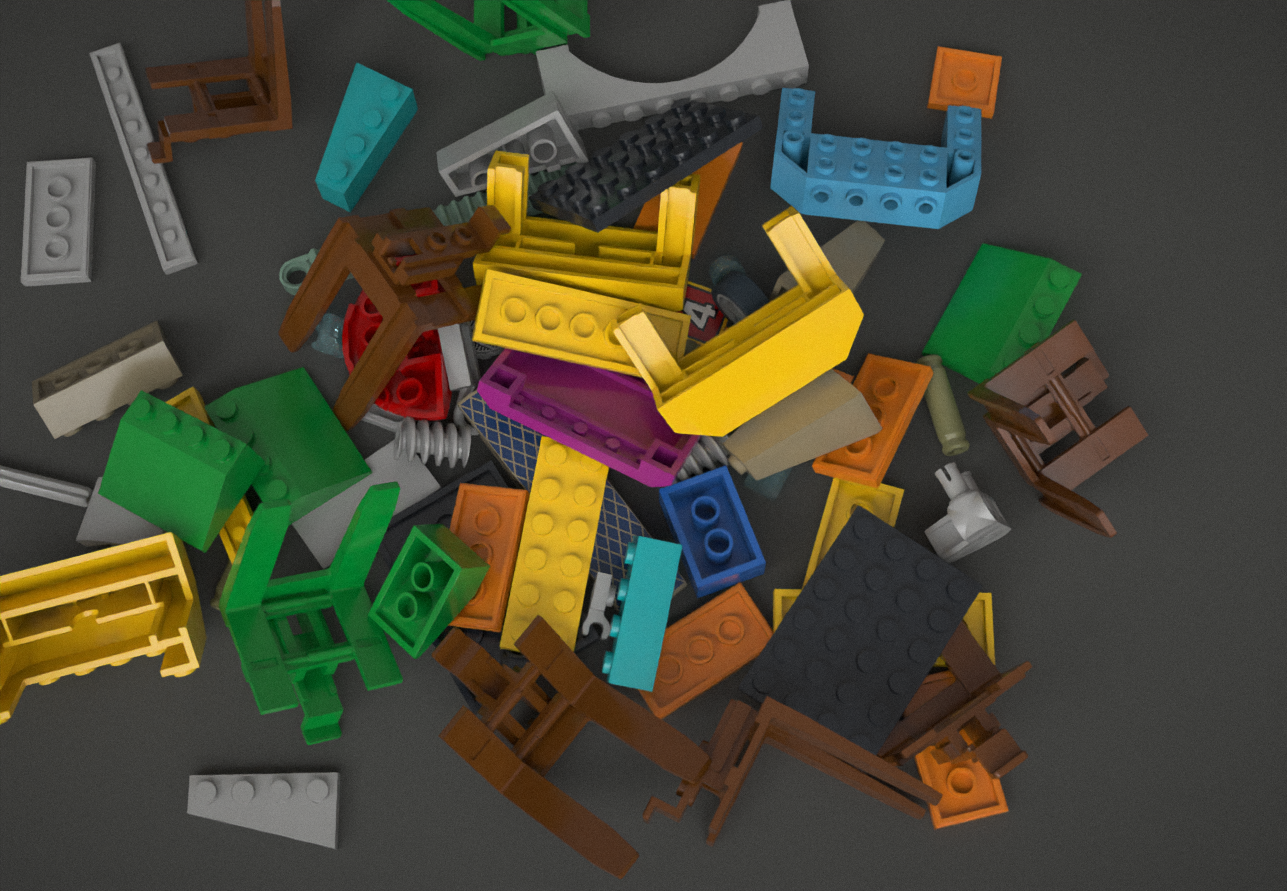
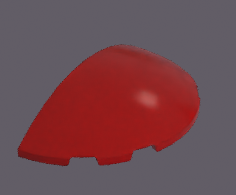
(421, 380)

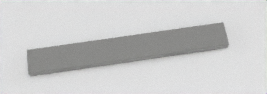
(148, 178)

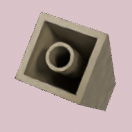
(848, 253)
(802, 427)

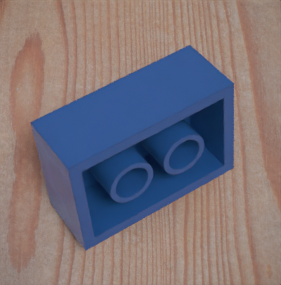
(714, 531)

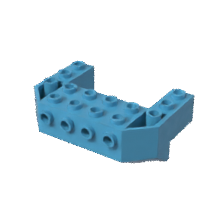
(876, 177)

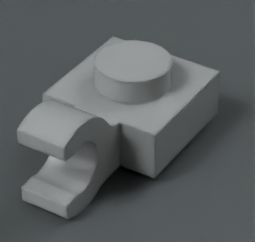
(601, 596)

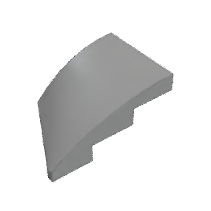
(112, 524)

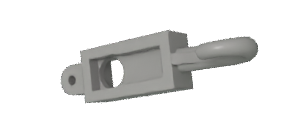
(460, 365)

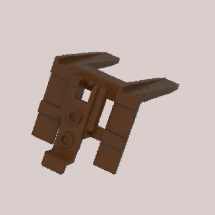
(223, 115)
(369, 252)
(1037, 406)
(580, 698)
(961, 708)
(798, 737)

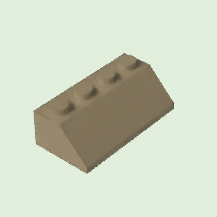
(105, 380)

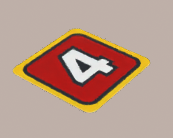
(705, 316)

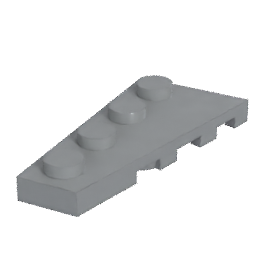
(279, 804)

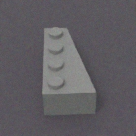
(534, 129)

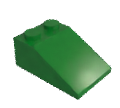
(427, 587)

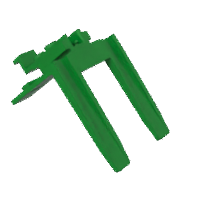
(538, 24)
(258, 610)

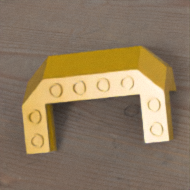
(612, 263)
(760, 355)
(98, 614)

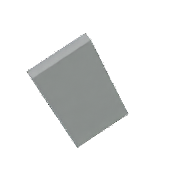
(58, 222)
(327, 524)

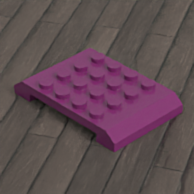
(590, 411)

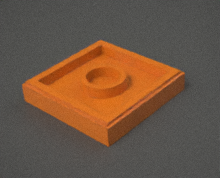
(964, 80)

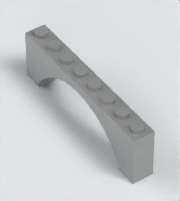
(763, 62)

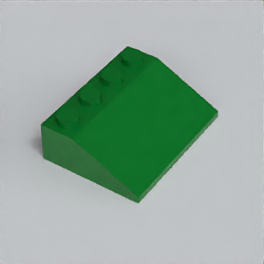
(1000, 311)
(296, 435)
(177, 471)

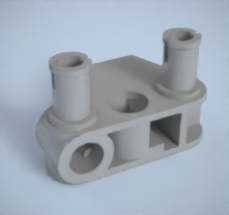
(971, 517)

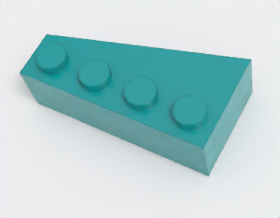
(364, 134)
(642, 612)

